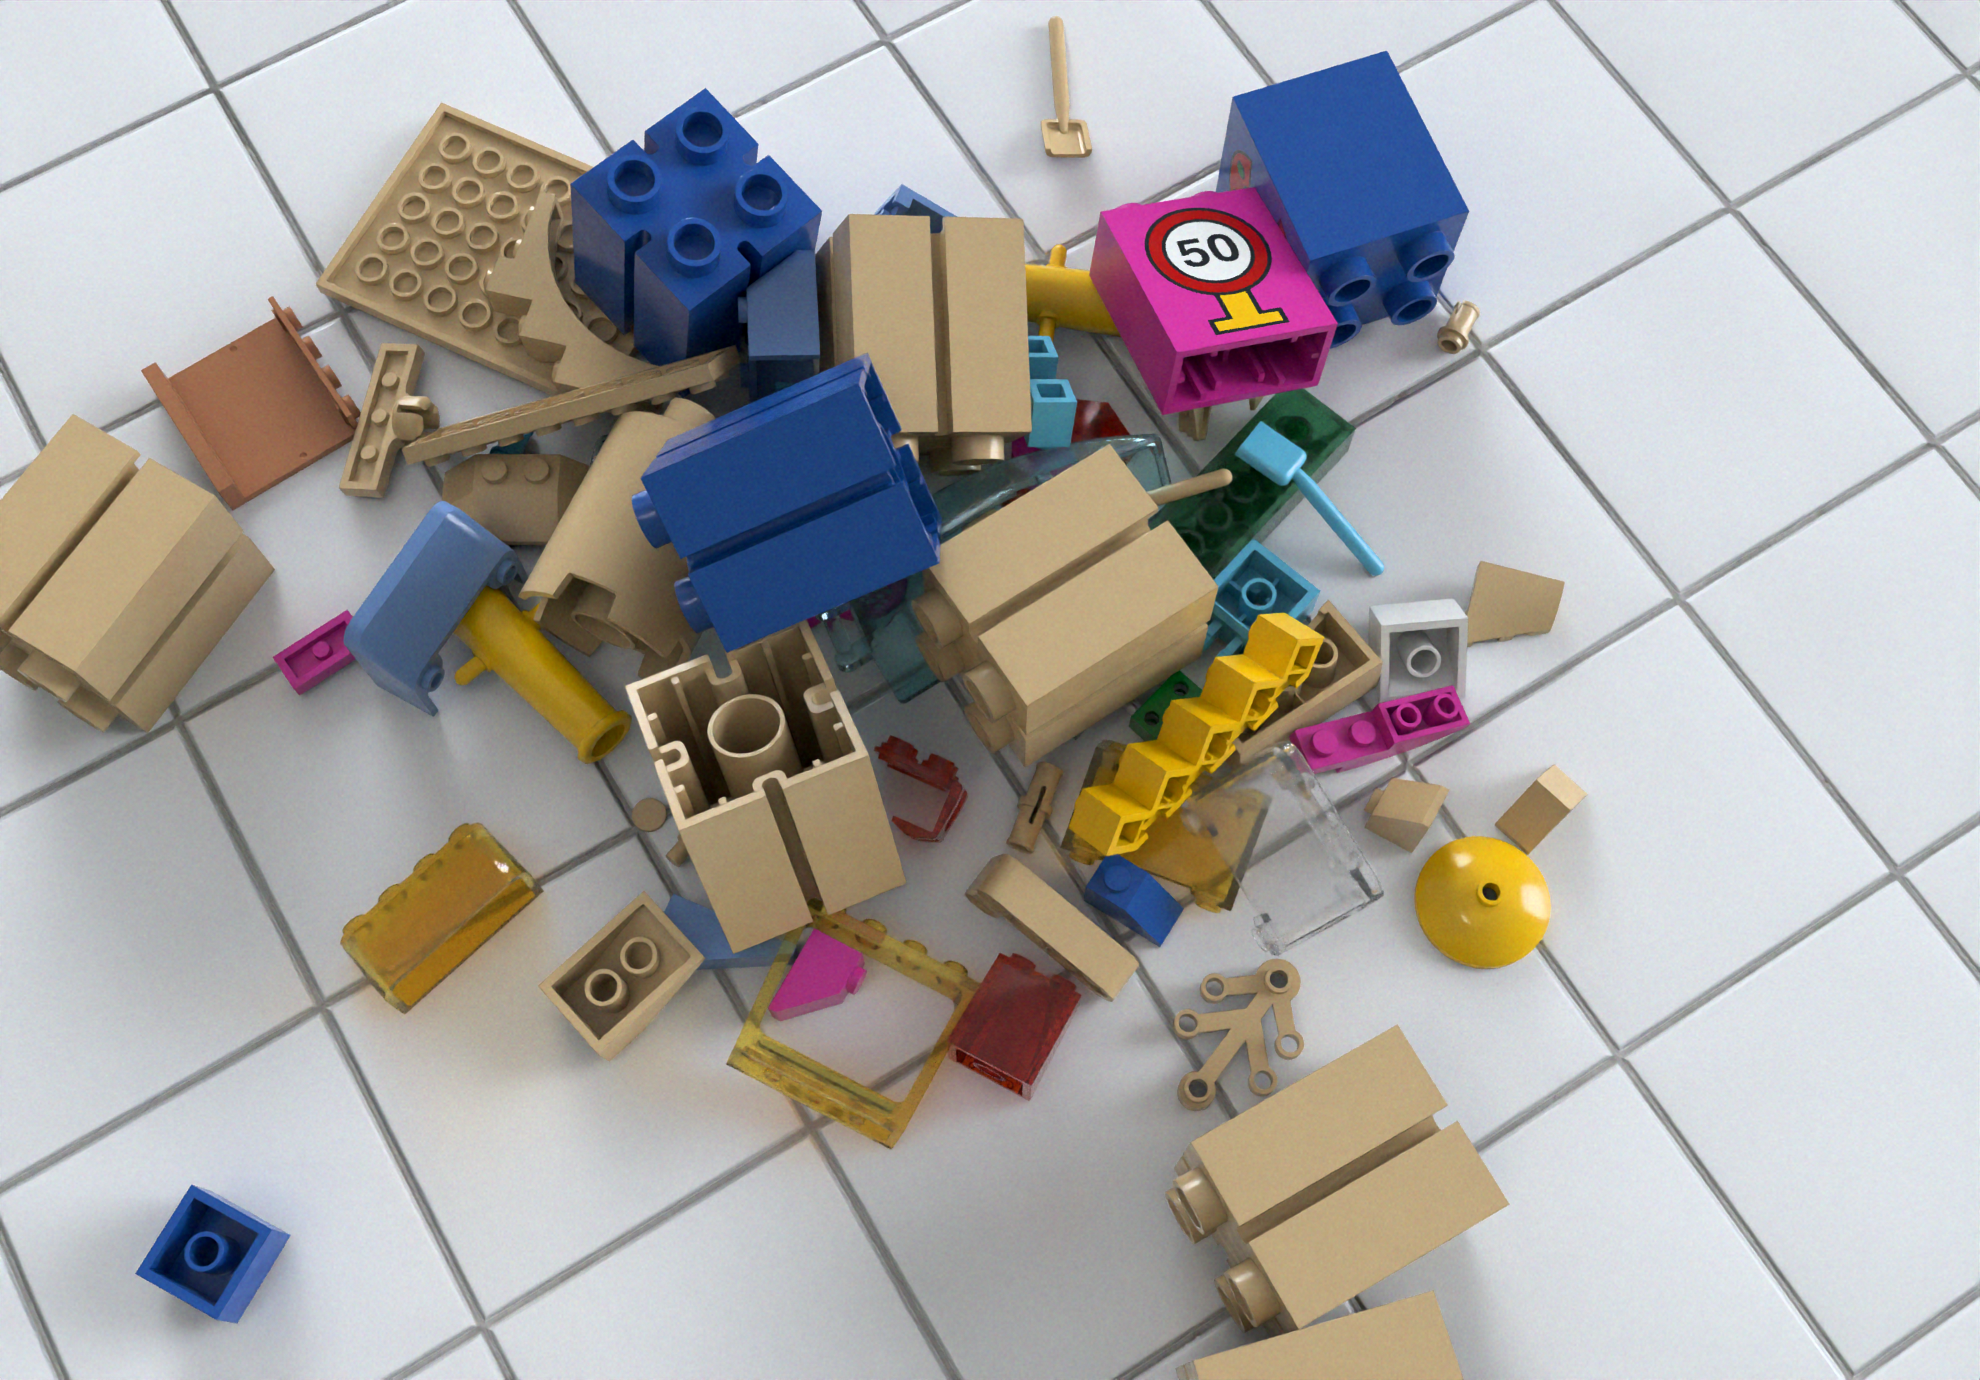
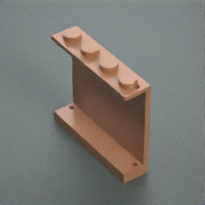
(258, 408)

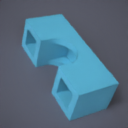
(1051, 398)

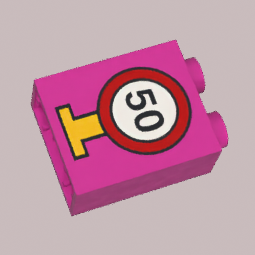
(1210, 299)

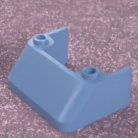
(781, 325)
(424, 600)

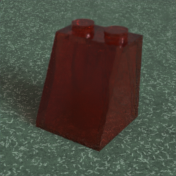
(1014, 1024)

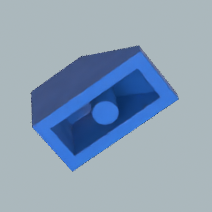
(1133, 898)

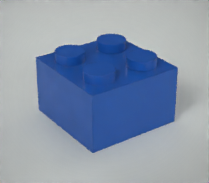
(213, 1254)

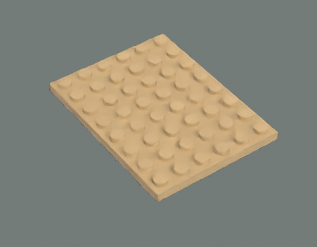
(439, 231)

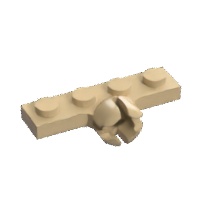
(387, 420)

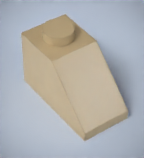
(1404, 811)

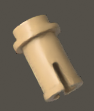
(1455, 334)

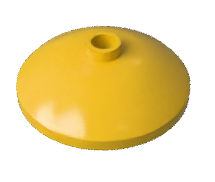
(1466, 923)

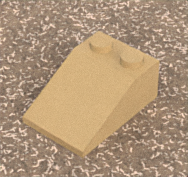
(623, 976)

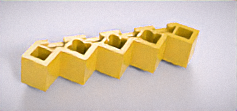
(1196, 735)

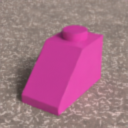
(819, 978)

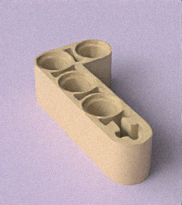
(1052, 923)

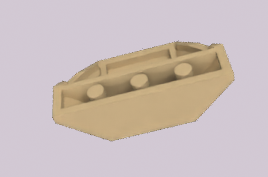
(515, 494)

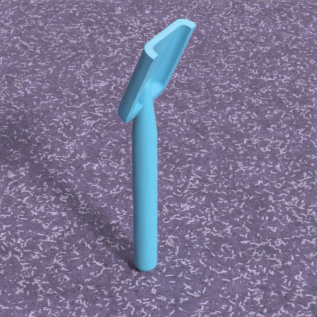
(1281, 462)

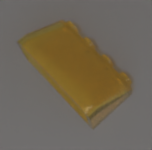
(438, 915)

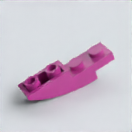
(1381, 733)

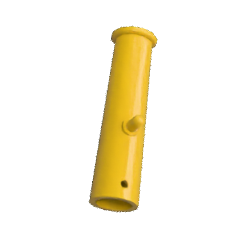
(1064, 298)
(527, 661)

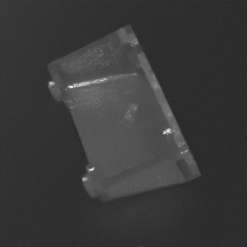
(1283, 846)

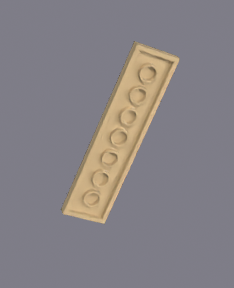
(579, 406)

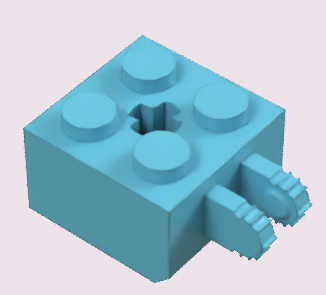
(1252, 579)

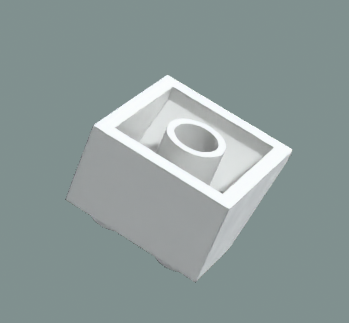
(1419, 647)

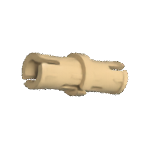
(1025, 833)

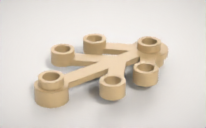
(1243, 1026)

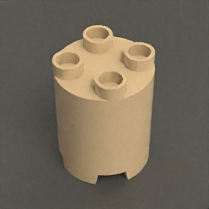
(600, 569)

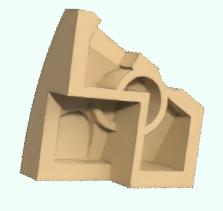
(1510, 603)

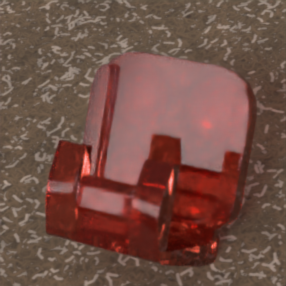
(935, 772)

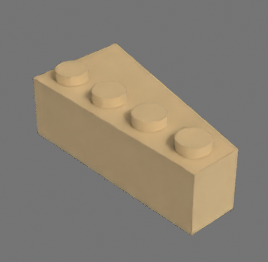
(1339, 676)

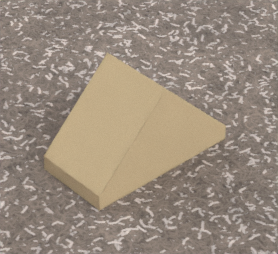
(1540, 809)

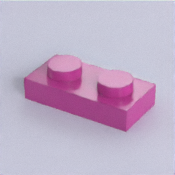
(316, 655)

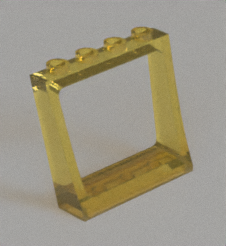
(816, 1083)

